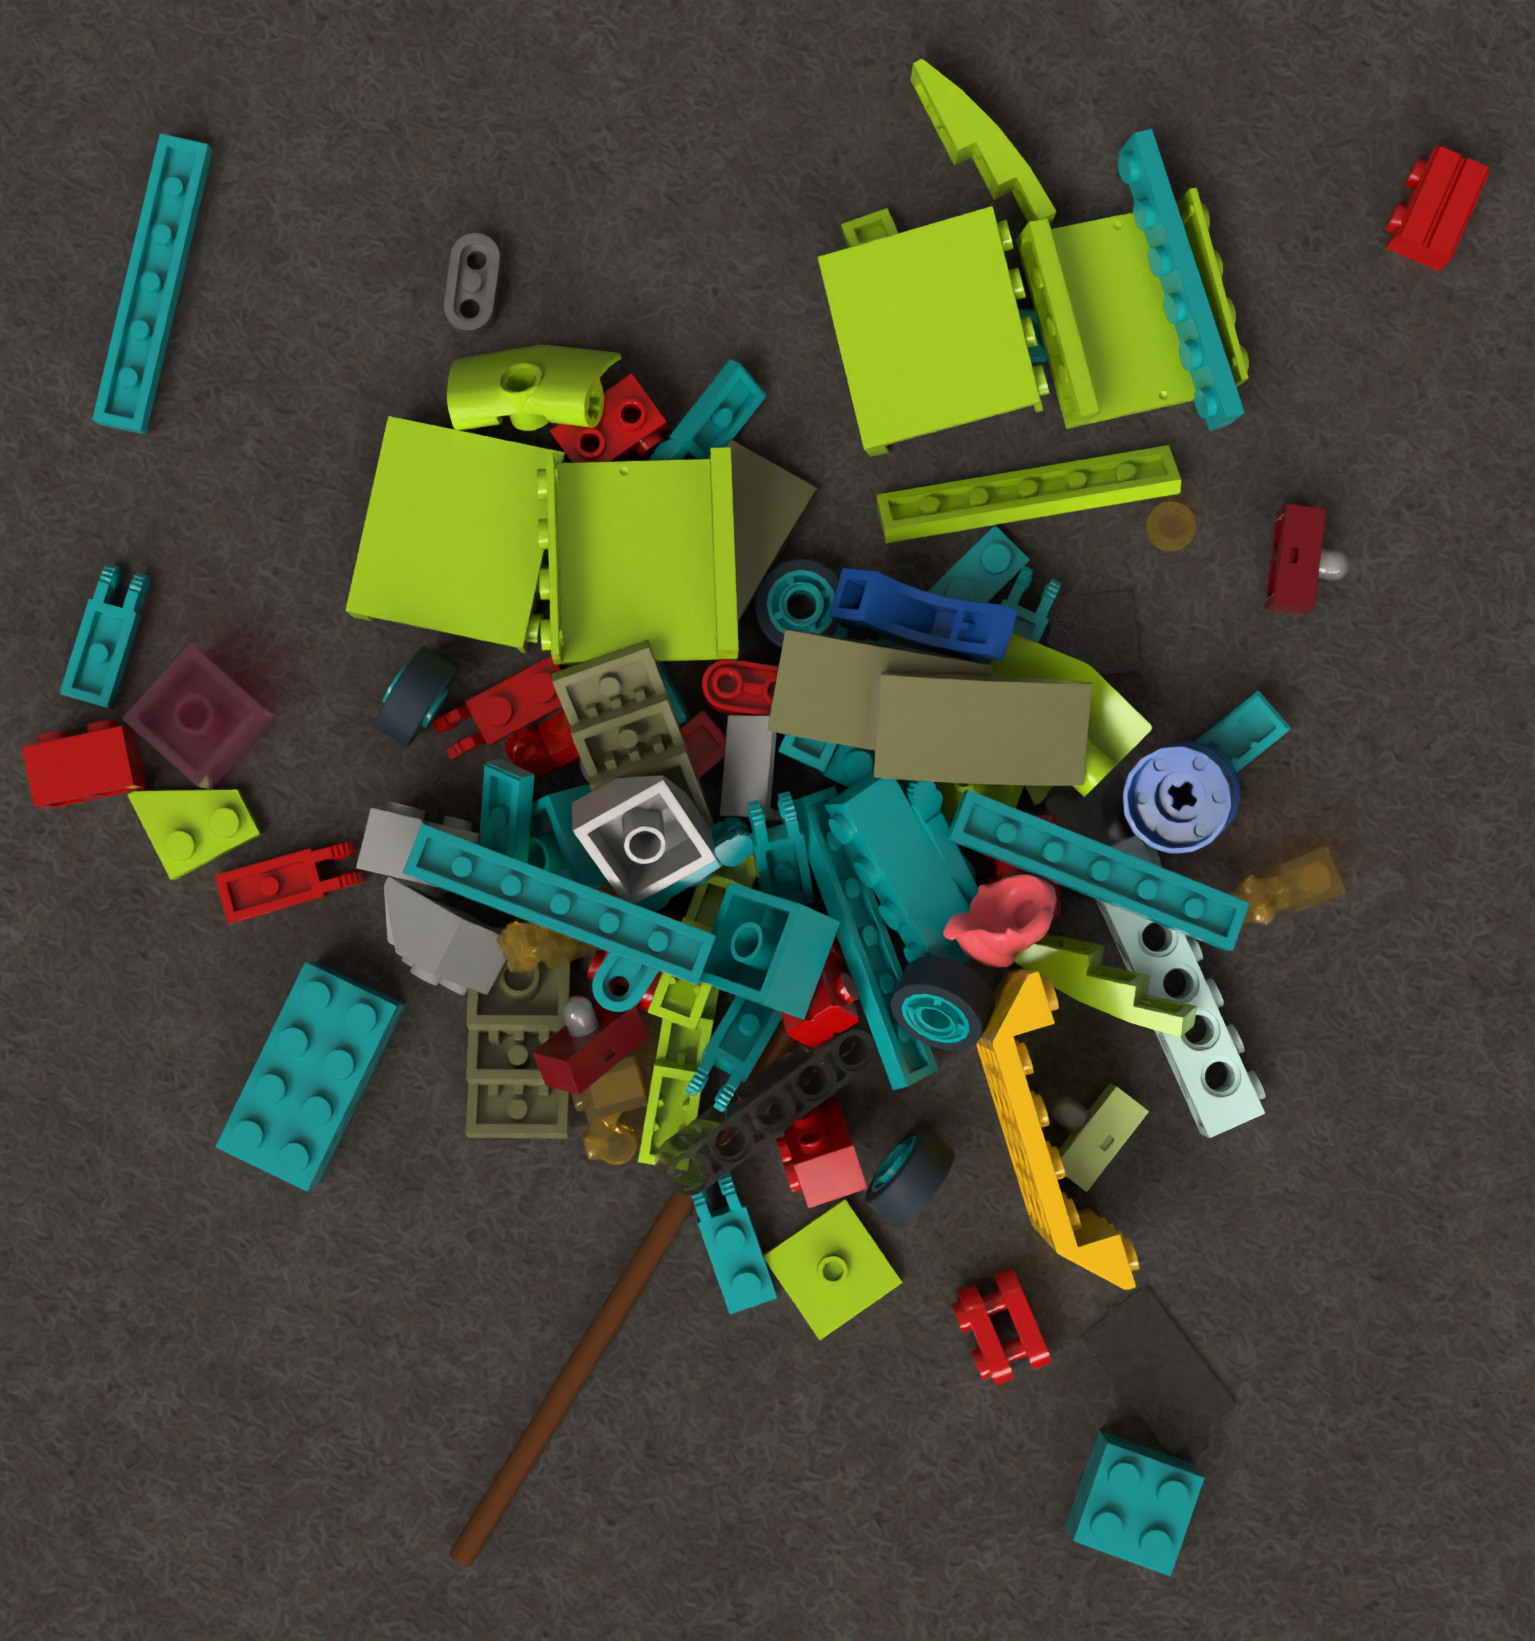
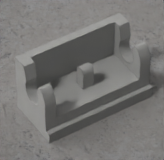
(748, 767)

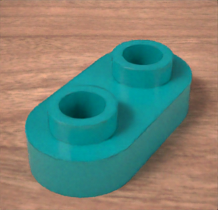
(637, 975)

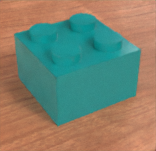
(768, 950)
(1134, 1503)

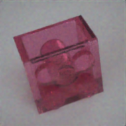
(200, 717)

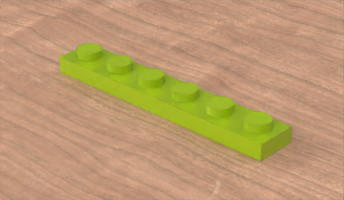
(1028, 494)

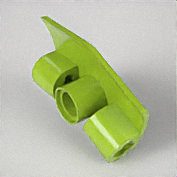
(530, 386)
(1112, 721)

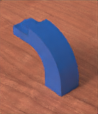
(922, 618)

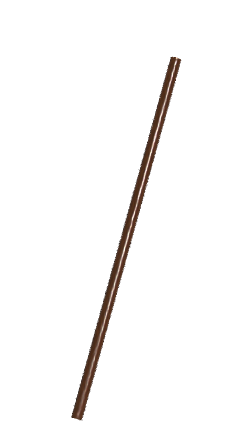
(591, 1347)

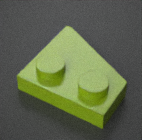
(194, 825)

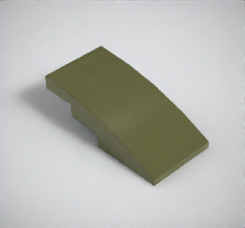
(765, 515)
(832, 685)
(627, 722)
(982, 729)
(502, 1076)

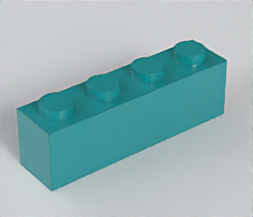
(899, 865)

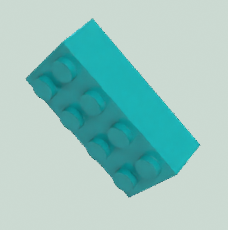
(310, 1075)

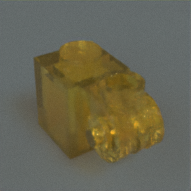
(1293, 886)
(530, 944)
(604, 1102)

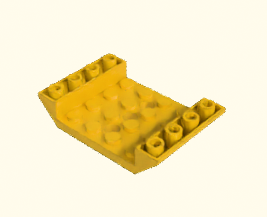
(1022, 1005)

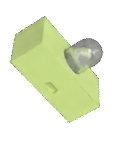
(1095, 1132)

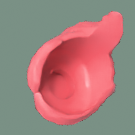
(1004, 919)

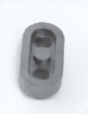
(471, 285)

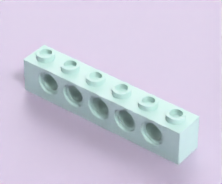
(1241, 1093)

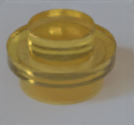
(1170, 526)

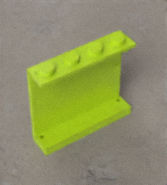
(1107, 316)
(932, 329)
(453, 535)
(639, 558)

